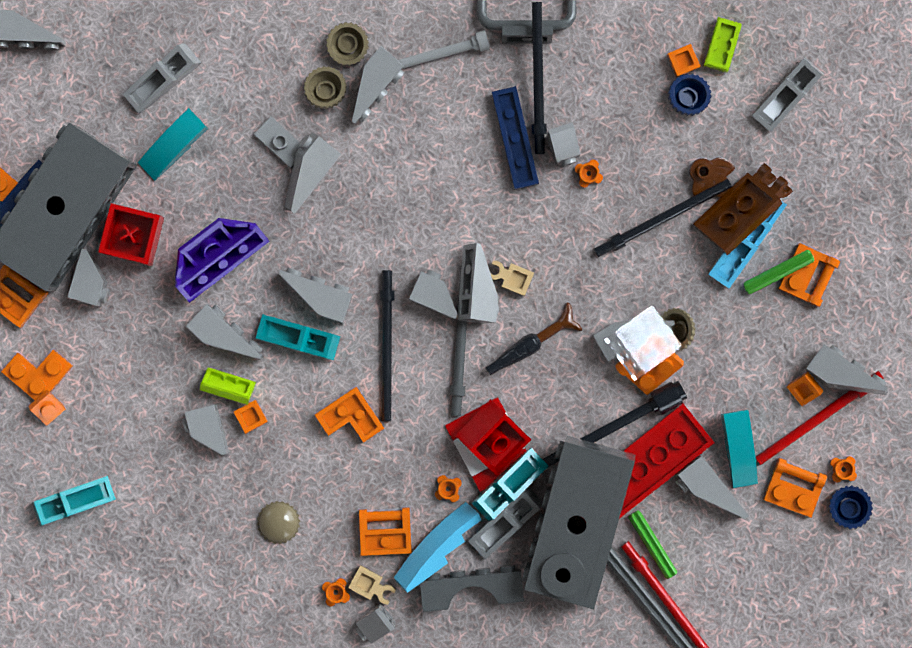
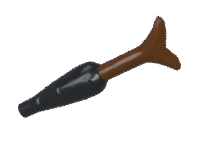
(532, 342)

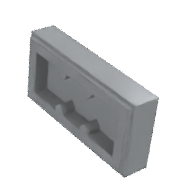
(278, 140)

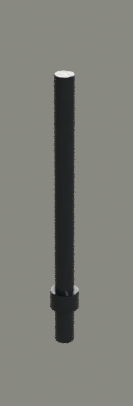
(539, 128)
(618, 240)
(387, 295)

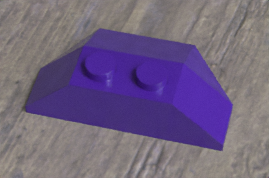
(215, 254)

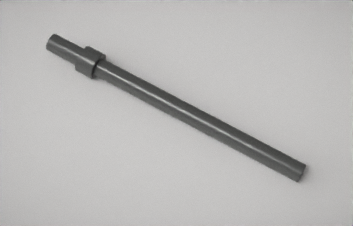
(457, 390)

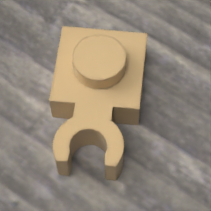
(515, 278)
(368, 583)

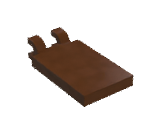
(743, 209)

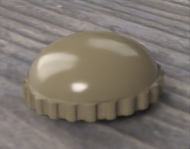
(346, 39)
(325, 87)
(683, 328)
(278, 522)

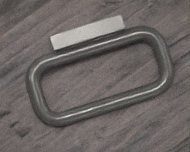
(521, 30)

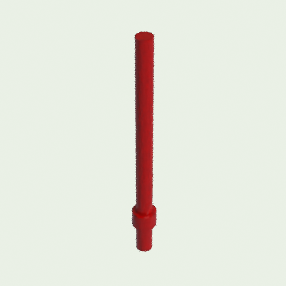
(810, 424)
(640, 564)

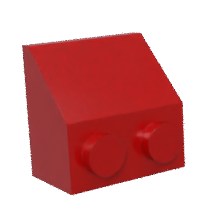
(493, 437)

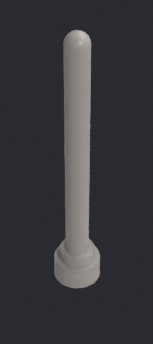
(477, 42)

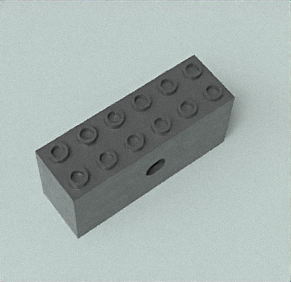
(88, 179)
(573, 558)

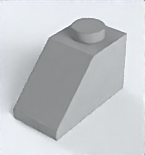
(563, 144)
(88, 281)
(433, 294)
(206, 428)
(375, 624)

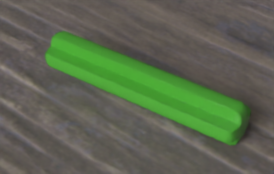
(779, 272)
(652, 544)

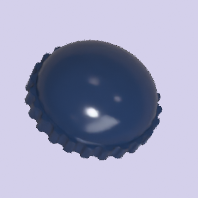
(689, 94)
(853, 511)

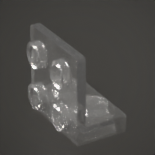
(643, 343)

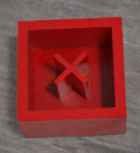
(131, 234)

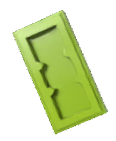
(722, 44)
(227, 386)

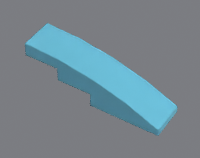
(730, 266)
(431, 552)

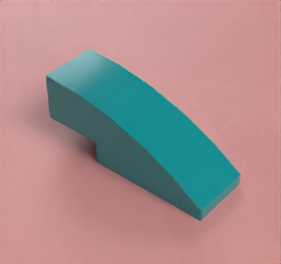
(172, 144)
(298, 337)
(740, 448)
(509, 484)
(73, 500)

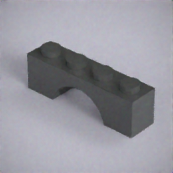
(503, 584)

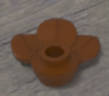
(716, 172)

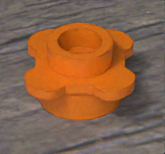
(595, 176)
(838, 474)
(442, 493)
(329, 589)

